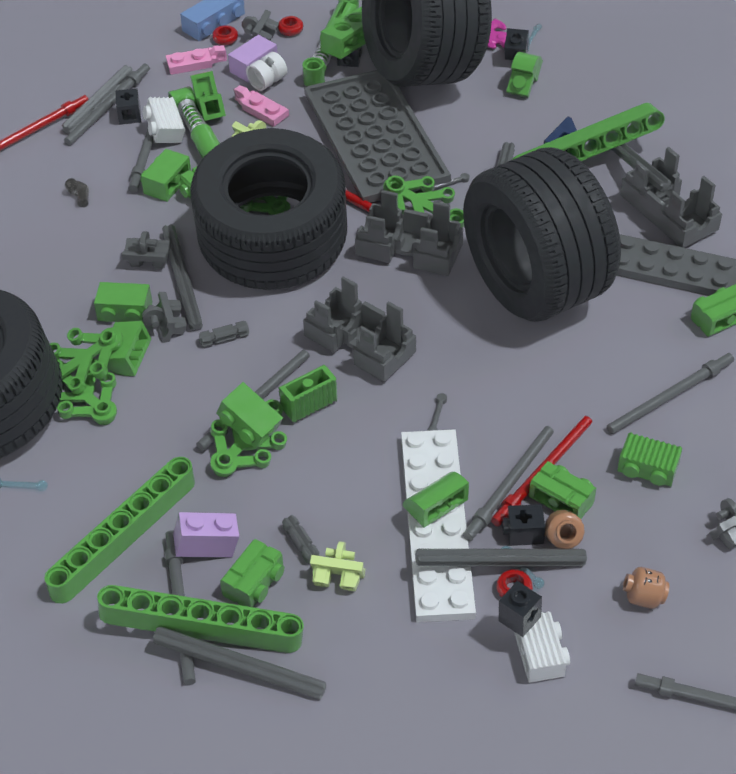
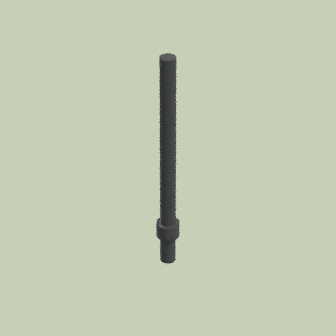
(132, 80)
(141, 163)
(708, 370)
(264, 390)
(484, 515)
(178, 589)
(668, 687)

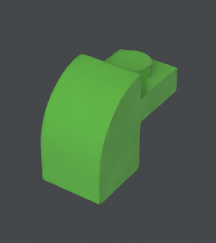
(524, 71)
(207, 98)

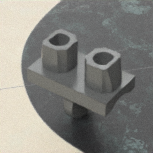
(264, 27)
(146, 249)
(165, 317)
(726, 529)

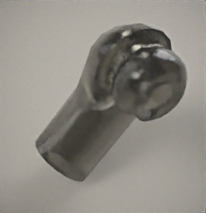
(79, 190)

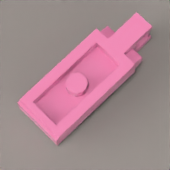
(195, 59)
(260, 106)

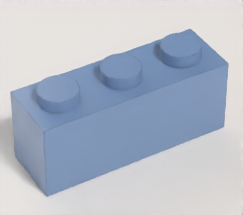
(208, 15)

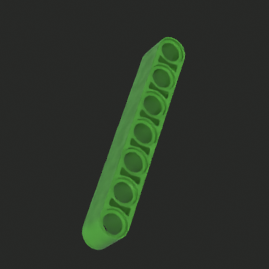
(618, 135)
(119, 530)
(214, 615)

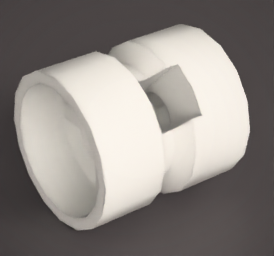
(266, 71)

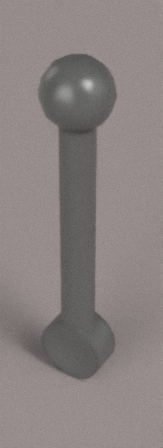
(464, 177)
(441, 399)

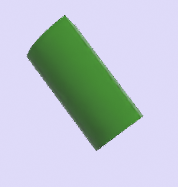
(135, 343)
(438, 498)

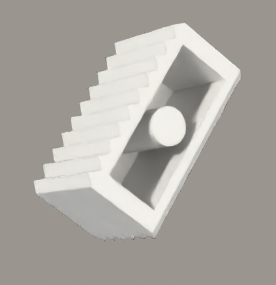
(164, 120)
(542, 650)

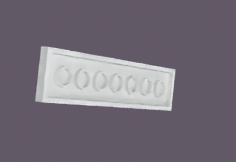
(439, 591)

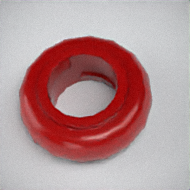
(290, 26)
(225, 35)
(512, 576)

